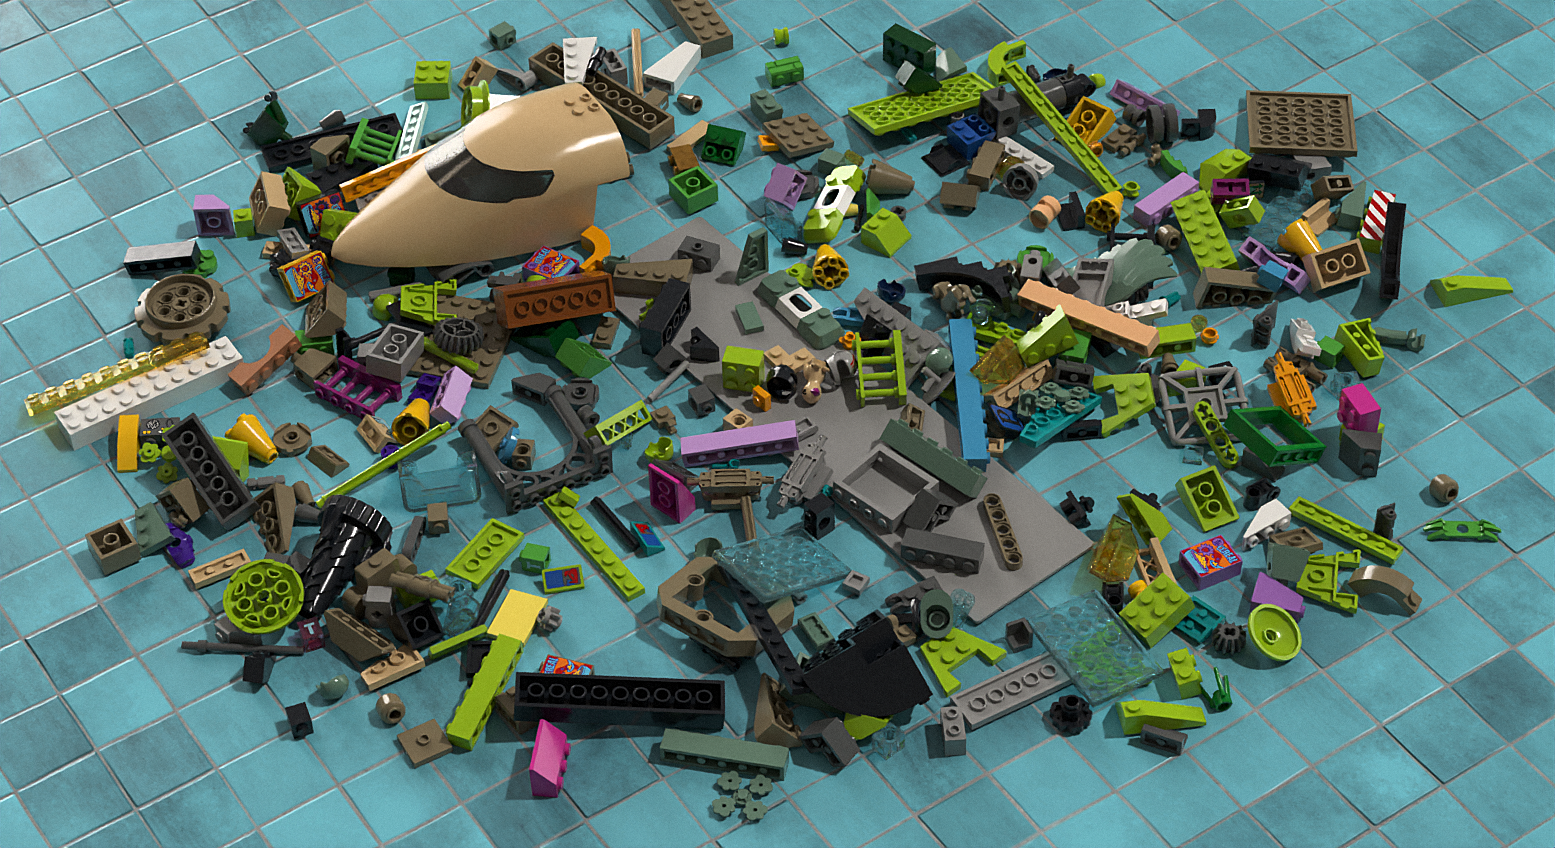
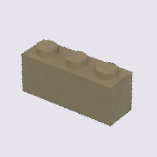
(986, 165)

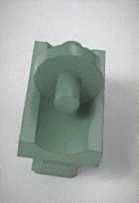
(1026, 404)

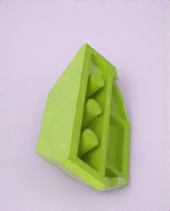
(1224, 165)

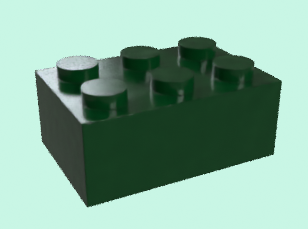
(904, 44)

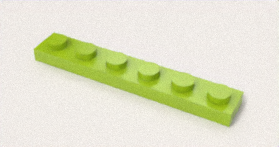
(1346, 530)

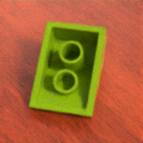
(297, 189)
(1207, 498)

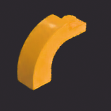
(598, 244)

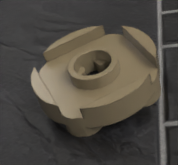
(292, 447)

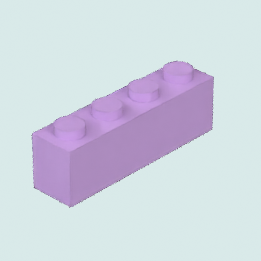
(1157, 204)

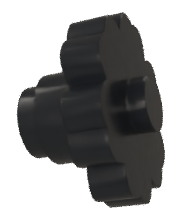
(1071, 714)

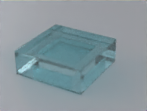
(1193, 455)

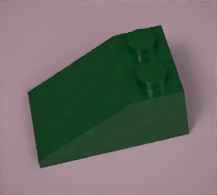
(546, 337)

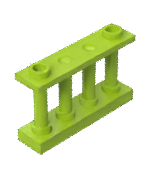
(896, 375)

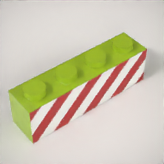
(1374, 222)

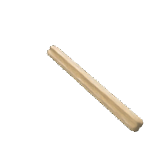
(637, 61)

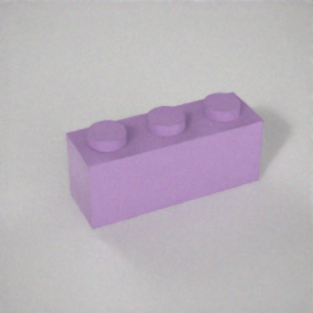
(451, 396)

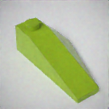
(1464, 289)
(1165, 716)

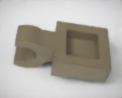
(664, 418)
(992, 426)
(903, 633)

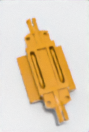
(1291, 391)

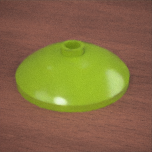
(1274, 632)

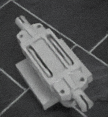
(806, 474)

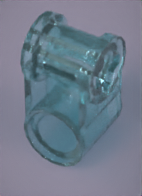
(961, 608)

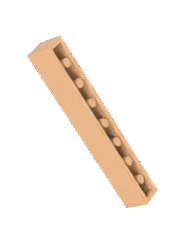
(1091, 318)

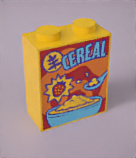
(306, 275)

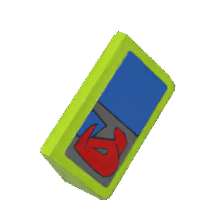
(563, 579)

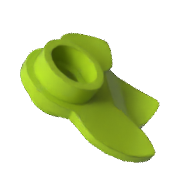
(802, 273)

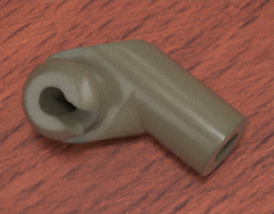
(1156, 154)

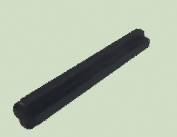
(615, 523)
(491, 597)

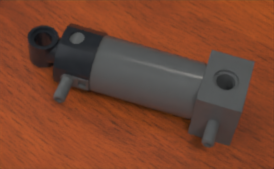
(1008, 109)

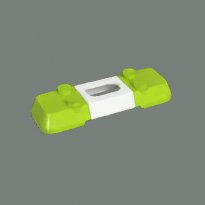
(826, 221)

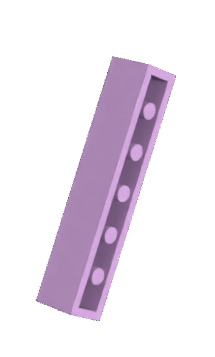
(739, 443)

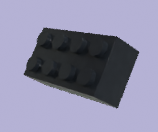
(665, 316)

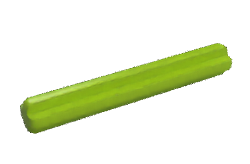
(454, 358)

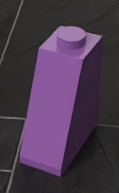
(1272, 592)

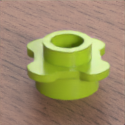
(1131, 189)

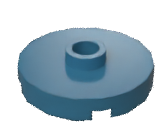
(508, 445)

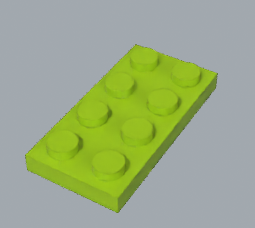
(485, 553)

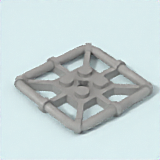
(1211, 394)

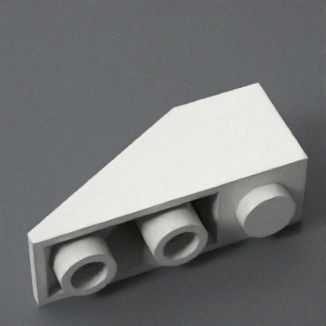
(1268, 521)

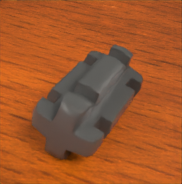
(1033, 73)

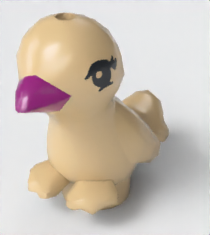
(815, 376)

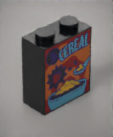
(311, 210)

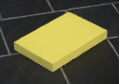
(517, 616)

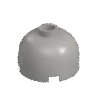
(1020, 181)

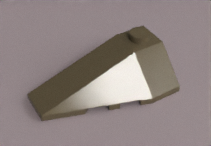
(276, 516)
(773, 719)

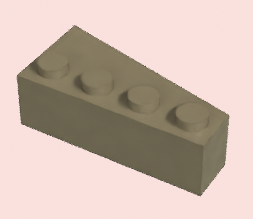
(1230, 287)

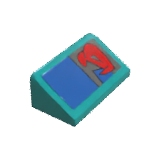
(646, 537)

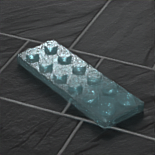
(1280, 213)

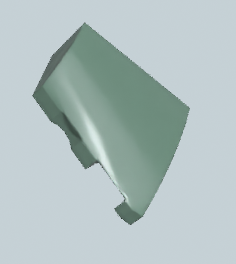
(949, 65)

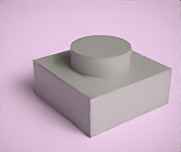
(856, 582)

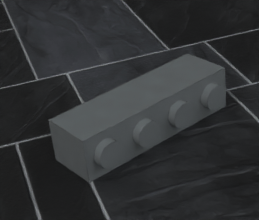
(942, 550)

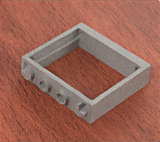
(897, 465)

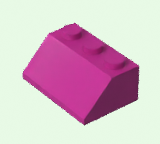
(548, 760)

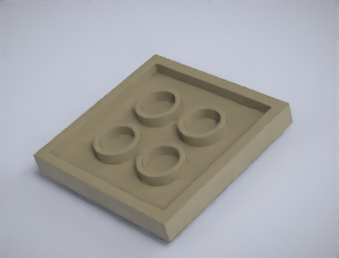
(797, 135)

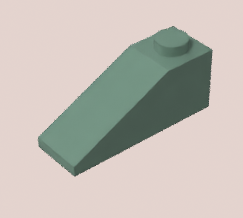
(1351, 209)

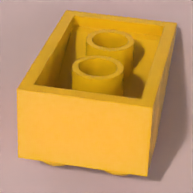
(1091, 120)

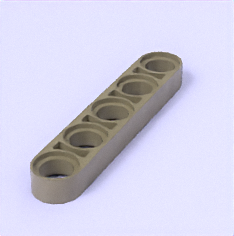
(1001, 539)

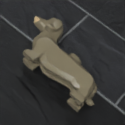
(952, 298)

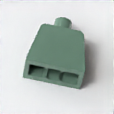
(1286, 562)

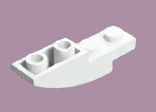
(1142, 312)
(1302, 338)

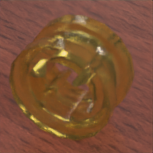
(1199, 319)

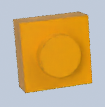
(767, 144)
(761, 398)

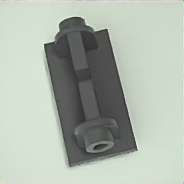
(1385, 521)

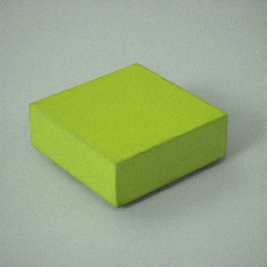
(568, 496)

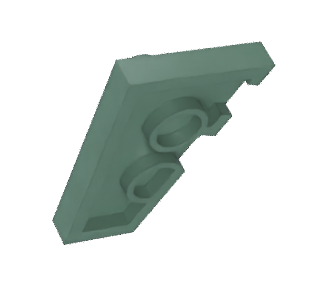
(754, 257)
(151, 530)

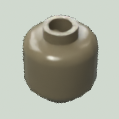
(1168, 237)
(1444, 488)
(390, 708)

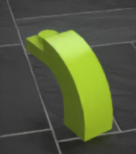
(1000, 56)

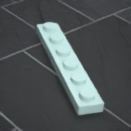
(412, 130)

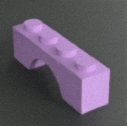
(1258, 254)

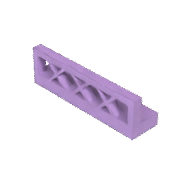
(1132, 95)

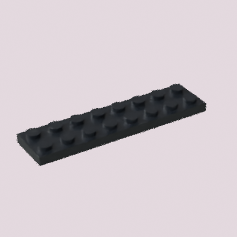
(297, 152)

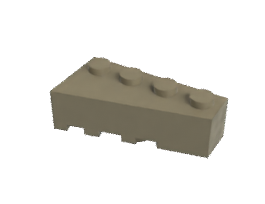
(649, 277)

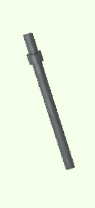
(204, 645)

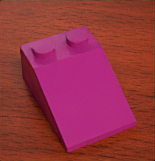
(669, 495)

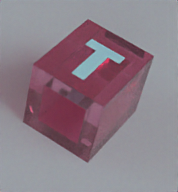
(311, 634)

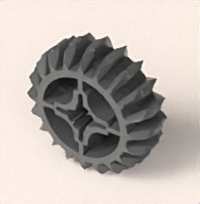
(458, 335)

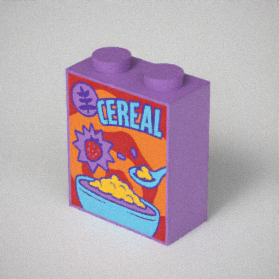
(550, 264)
(1210, 562)

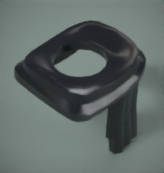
(913, 617)

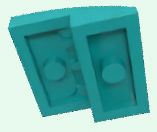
(1200, 621)

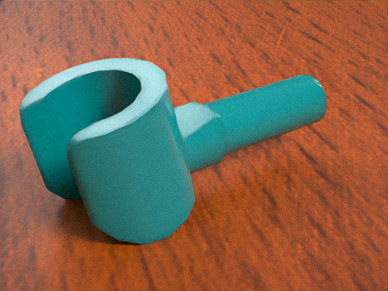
(733, 464)

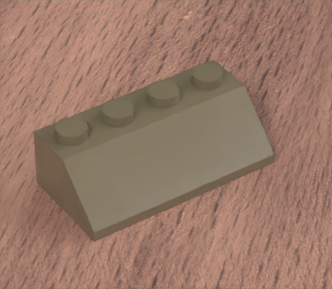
(326, 311)

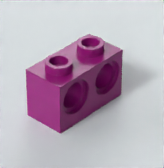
(1228, 189)

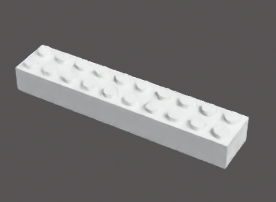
(147, 393)

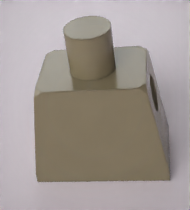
(314, 366)

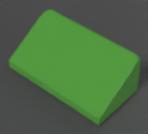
(872, 204)

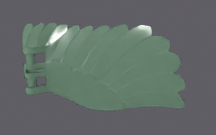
(1134, 267)

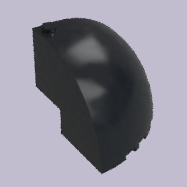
(867, 671)

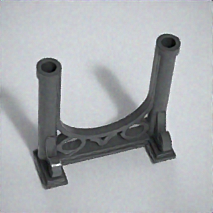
(516, 497)

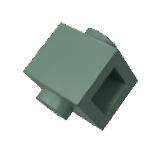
(502, 35)

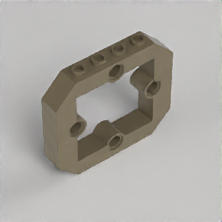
(699, 624)

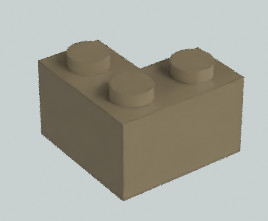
(184, 499)

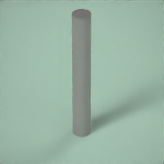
(674, 375)

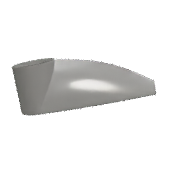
(517, 79)

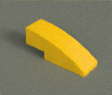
(128, 443)

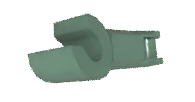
(1400, 337)

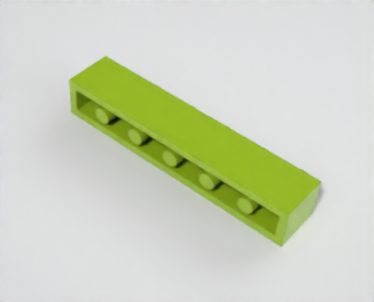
(486, 685)

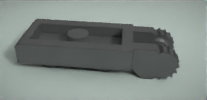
(902, 601)

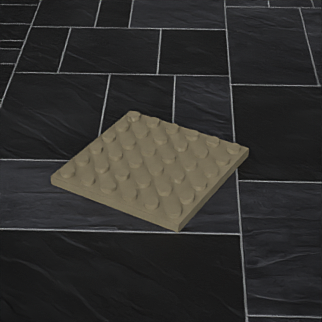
(1301, 123)
(487, 357)

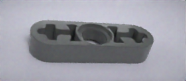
(414, 537)

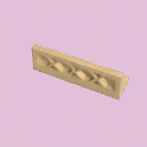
(1028, 378)
(1157, 563)

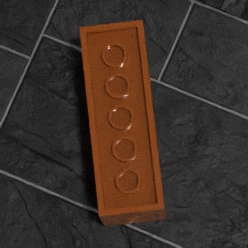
(554, 299)

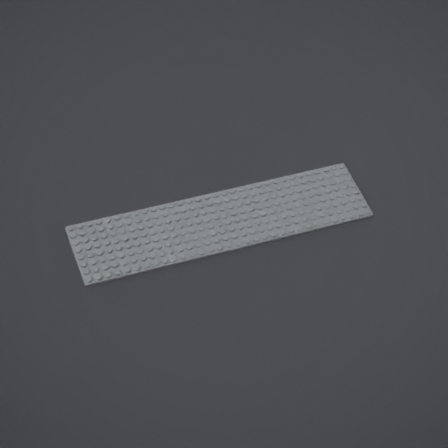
(853, 431)

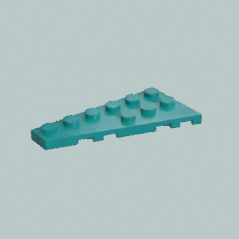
(1049, 422)

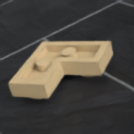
(777, 356)

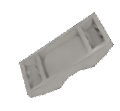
(1094, 279)

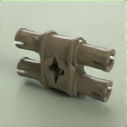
(1304, 367)
(422, 586)

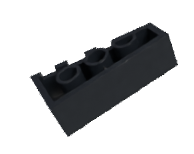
(339, 173)

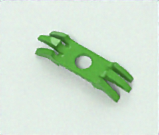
(1448, 529)

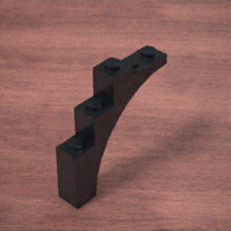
(1391, 251)
(994, 282)

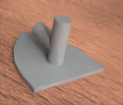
(934, 384)

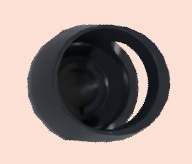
(781, 379)

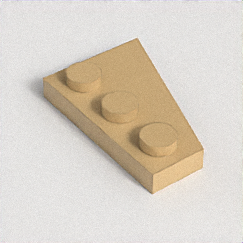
(393, 667)

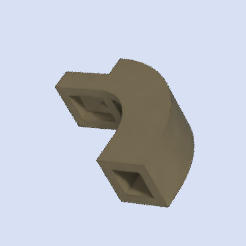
(1388, 582)

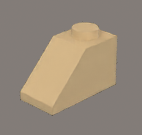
(478, 70)

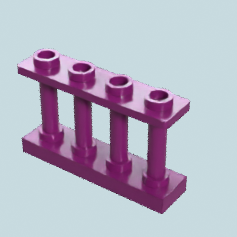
(357, 372)

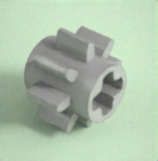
(549, 618)

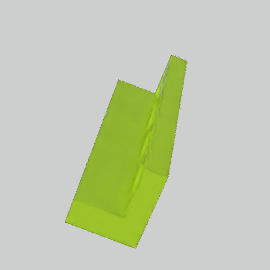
(615, 419)

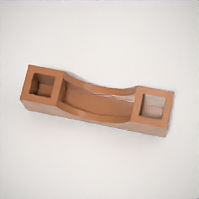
(250, 375)

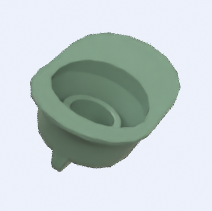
(936, 613)

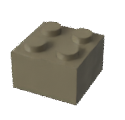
(113, 546)

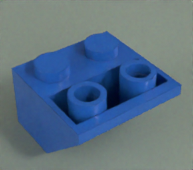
(969, 135)

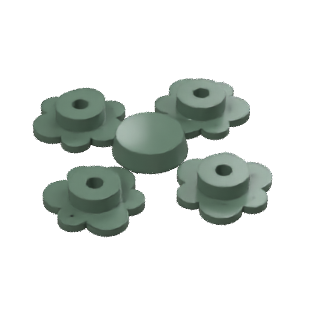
(1062, 396)
(742, 797)

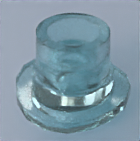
(981, 311)

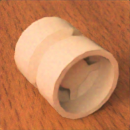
(1044, 212)

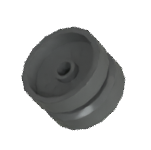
(1161, 123)

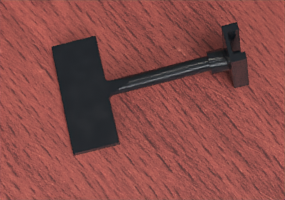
(346, 344)

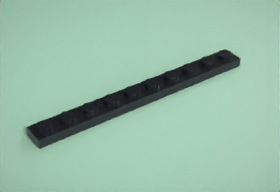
(768, 635)

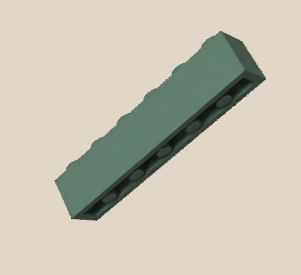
(933, 458)
(724, 754)

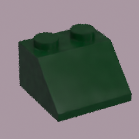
(915, 79)

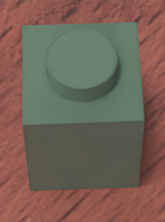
(829, 161)

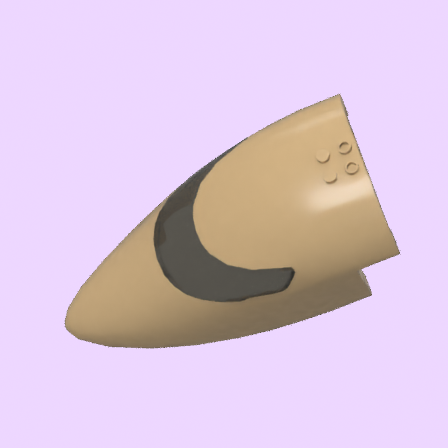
(494, 186)

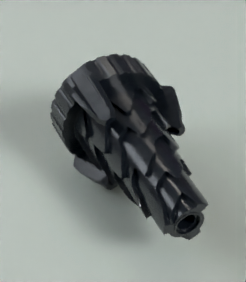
(347, 538)

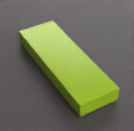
(457, 642)

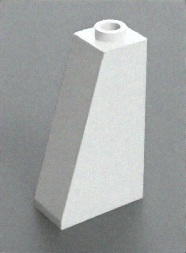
(673, 69)

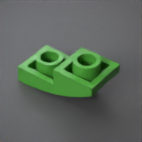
(1170, 165)

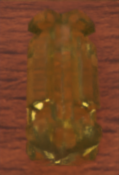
(854, 157)

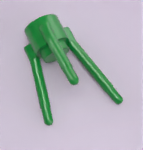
(1221, 699)

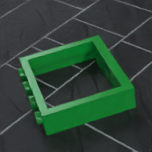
(1305, 448)

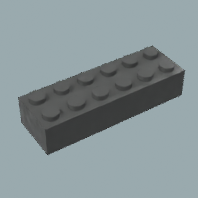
(211, 471)

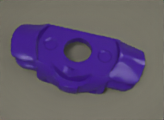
(182, 554)

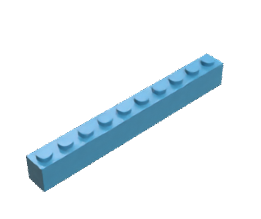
(967, 394)

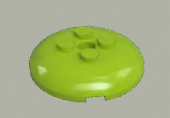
(262, 580)

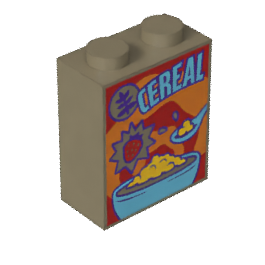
(561, 665)

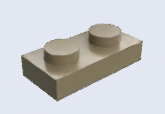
(606, 332)

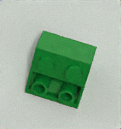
(723, 144)

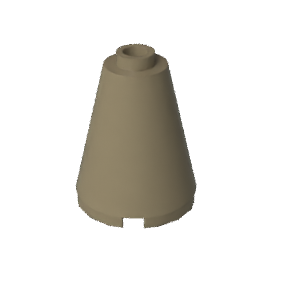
(888, 180)

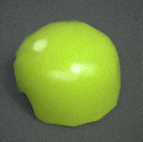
(379, 306)
(661, 450)

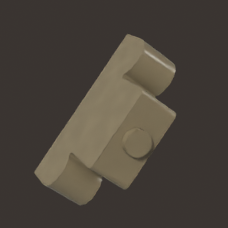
(374, 572)

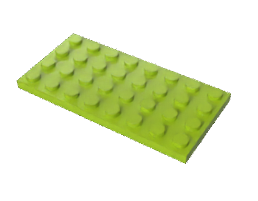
(911, 108)

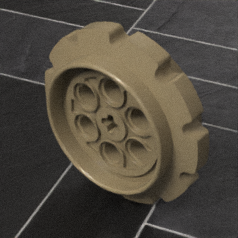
(182, 306)

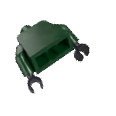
(270, 124)

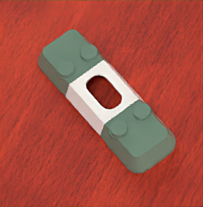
(814, 325)

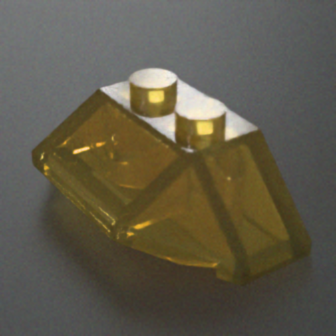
(999, 363)
(1115, 552)

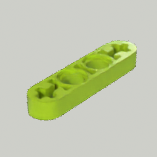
(1218, 433)

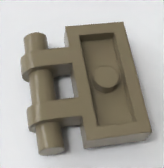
(1120, 139)

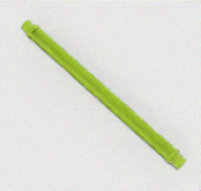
(387, 462)

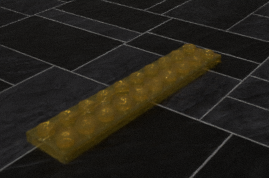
(117, 373)

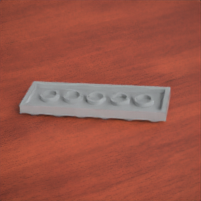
(1010, 690)

